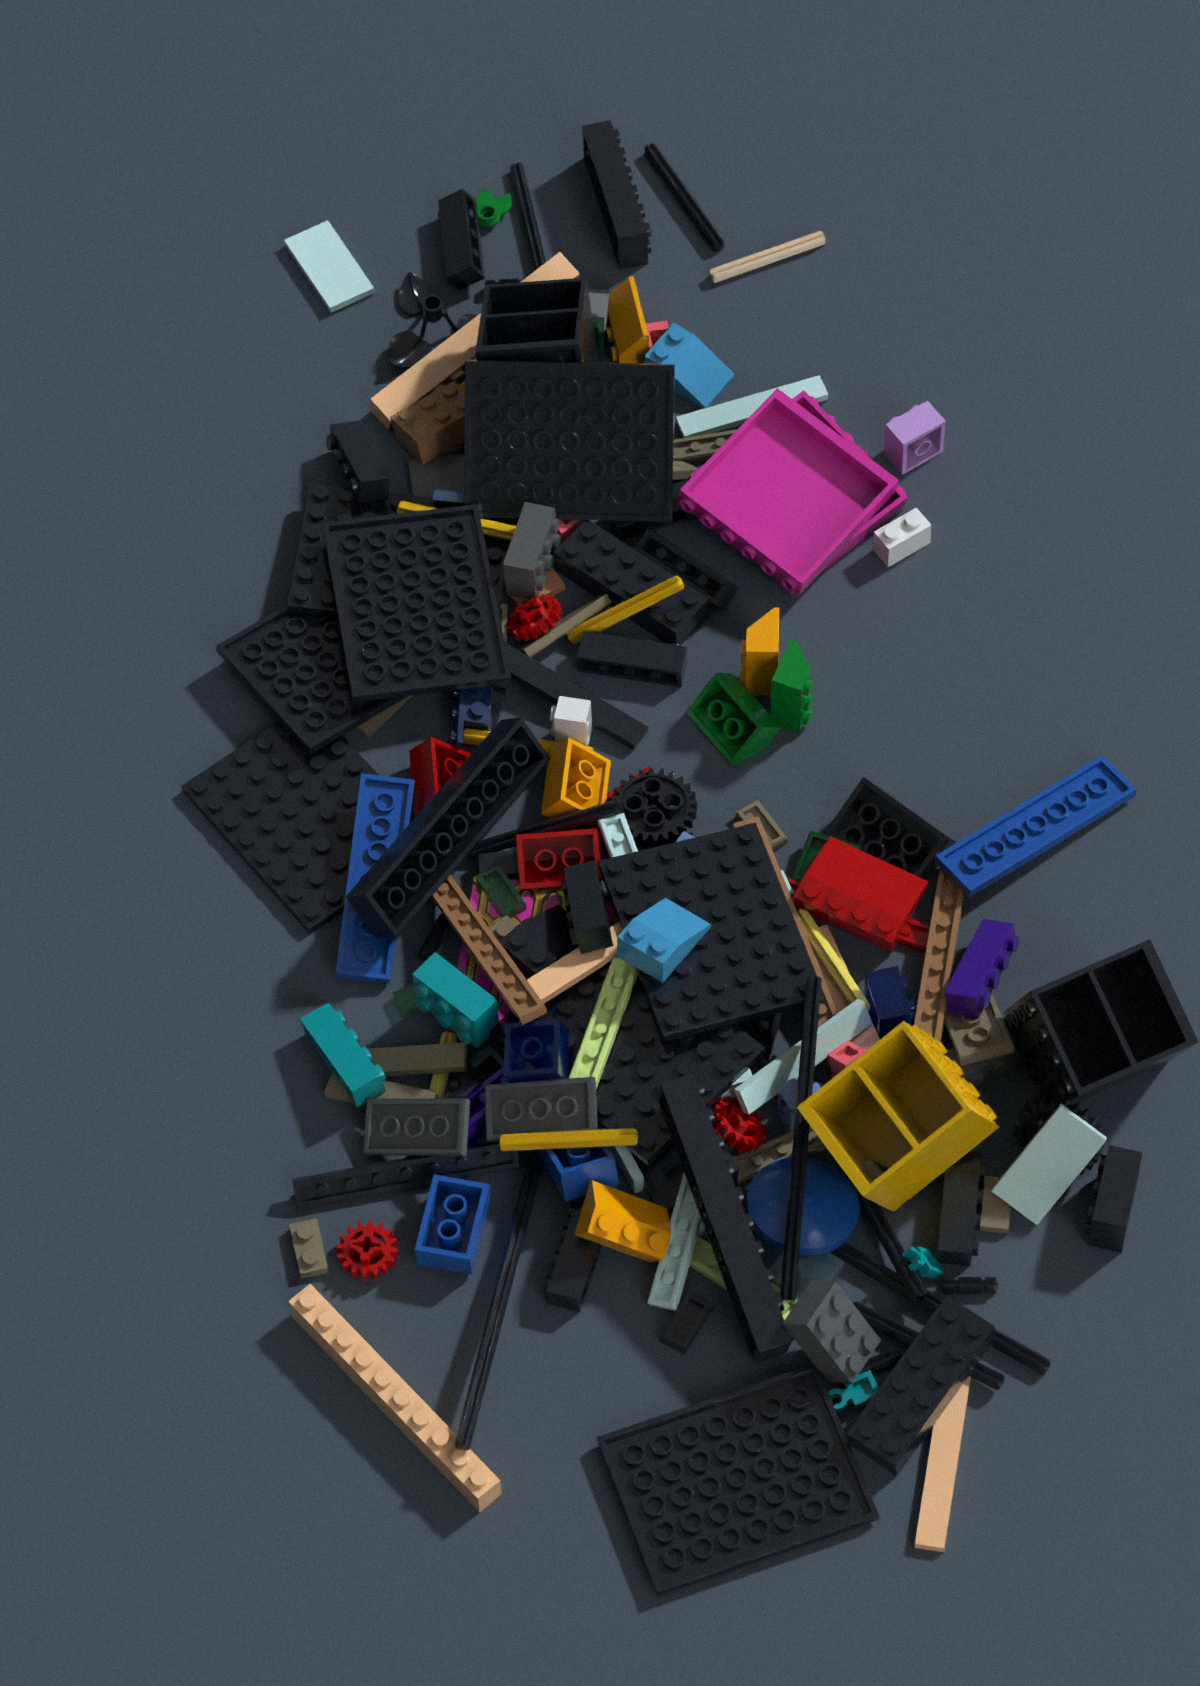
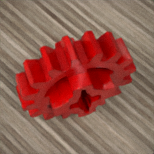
(534, 617)
(736, 1126)
(361, 1239)

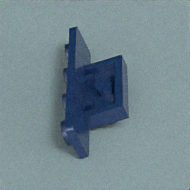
(470, 710)

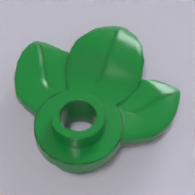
(492, 208)

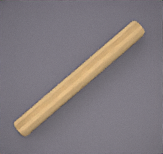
(767, 256)

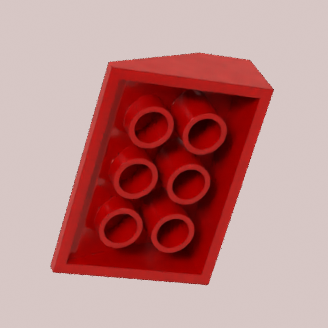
(859, 894)

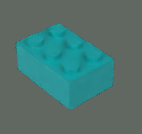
(455, 1000)

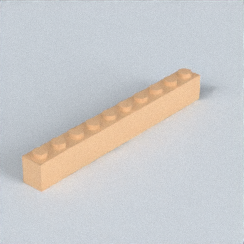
(448, 360)
(394, 1397)

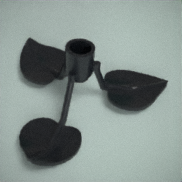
(416, 297)

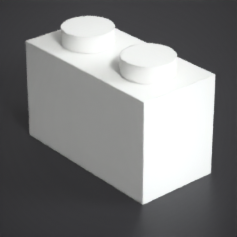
(902, 537)
(571, 719)

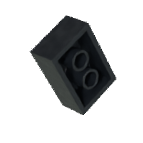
(1113, 1198)

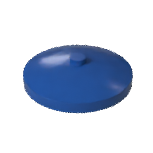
(829, 1206)

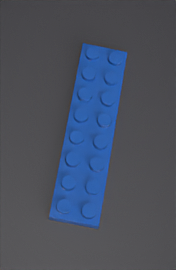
(380, 818)
(1035, 826)

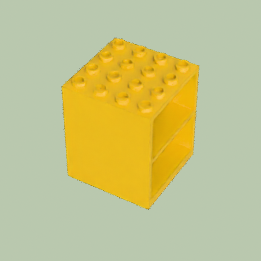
(901, 1109)

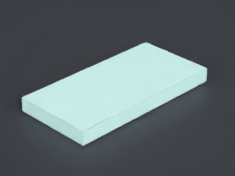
(329, 266)
(1049, 1164)

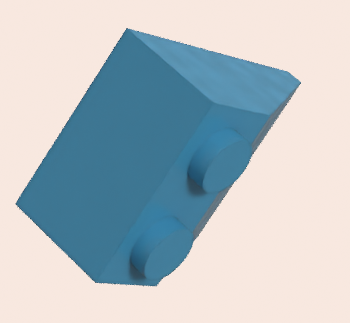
(698, 371)
(660, 938)

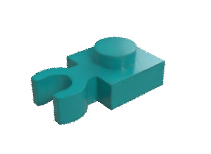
(923, 1262)
(858, 1393)

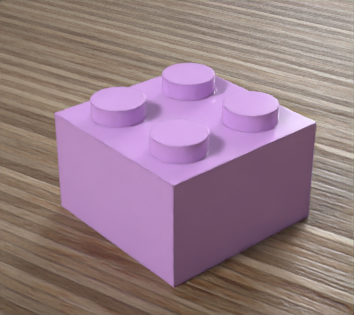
(914, 437)

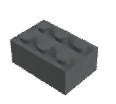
(531, 551)
(831, 1331)

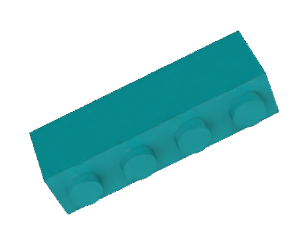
(343, 1054)

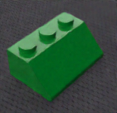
(792, 690)
(732, 718)

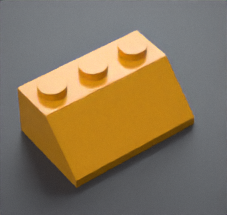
(626, 324)
(760, 654)
(574, 779)
(624, 1223)

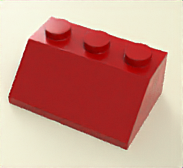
(431, 767)
(545, 855)

